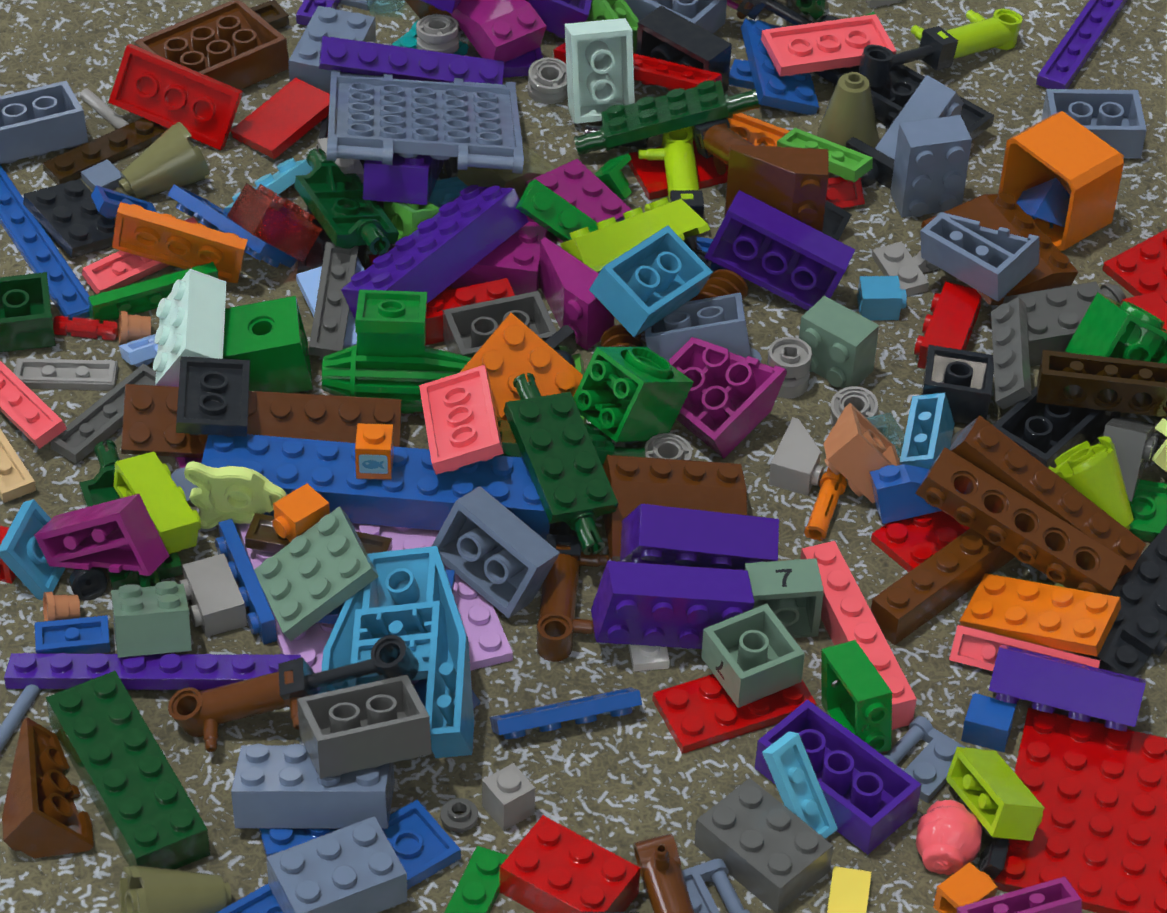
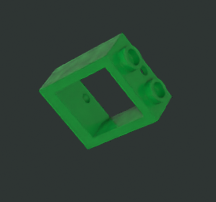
(860, 696)

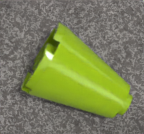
(1097, 476)

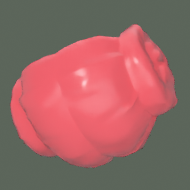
(948, 837)

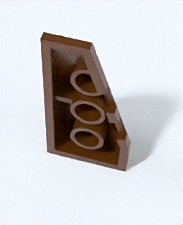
(39, 799)

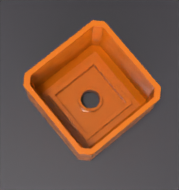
(1081, 163)

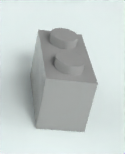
(214, 595)

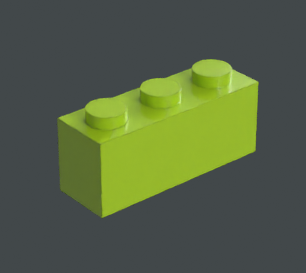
(163, 499)
(994, 794)

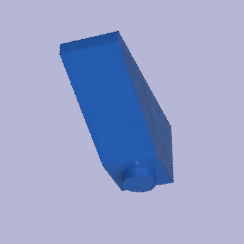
(895, 492)

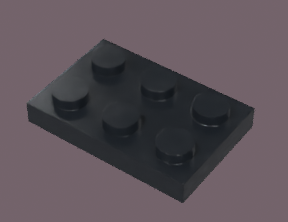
(71, 217)
(213, 396)

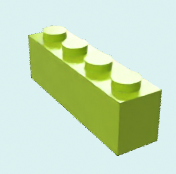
(616, 238)

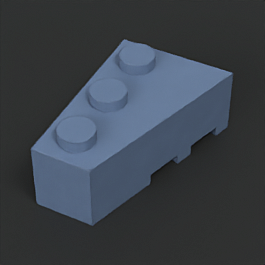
(979, 255)

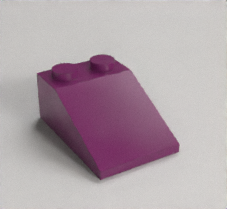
(500, 27)
(566, 288)

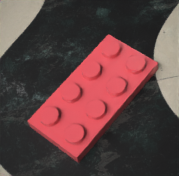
(823, 44)
(460, 420)

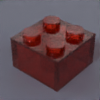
(275, 220)

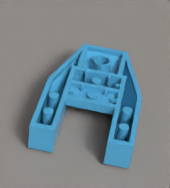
(418, 605)

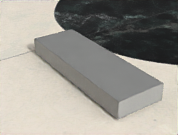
(67, 374)

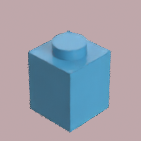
(880, 297)

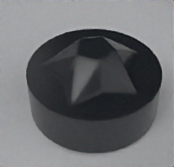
(88, 583)

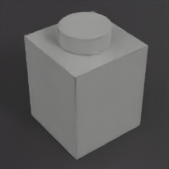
(508, 796)

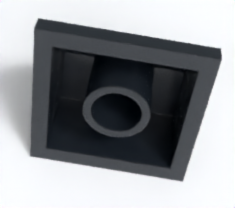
(963, 377)

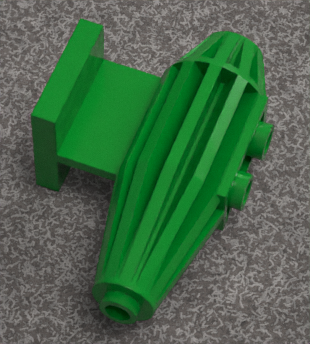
(389, 352)

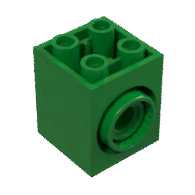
(1120, 332)
(273, 341)
(631, 393)

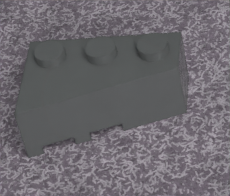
(1134, 446)

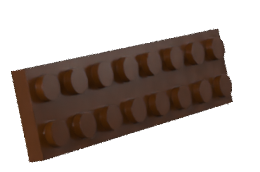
(152, 419)

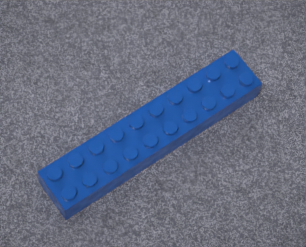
(409, 500)

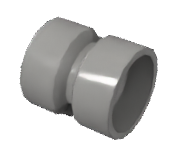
(796, 358)

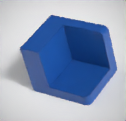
(988, 722)

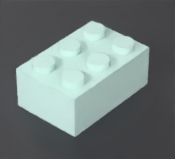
(598, 67)
(189, 324)

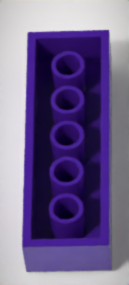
(443, 245)

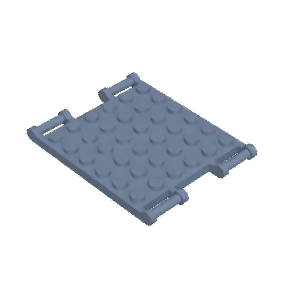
(413, 118)

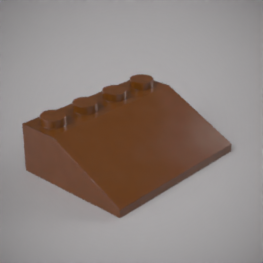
(224, 44)
(781, 177)
(1003, 211)
(670, 484)

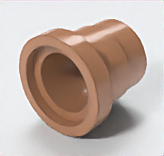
(133, 327)
(60, 607)

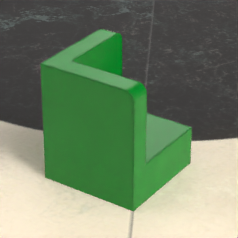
(613, 177)

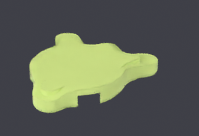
(230, 493)

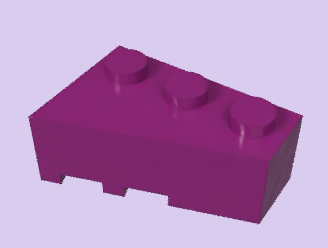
(104, 536)

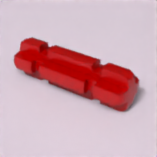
(85, 328)

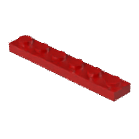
(660, 72)

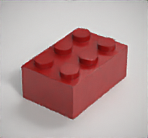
(567, 873)

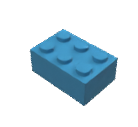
(650, 281)

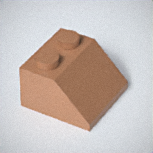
(856, 449)

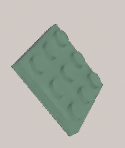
(315, 573)

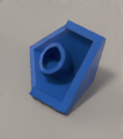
(1046, 202)

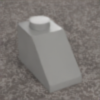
(796, 461)

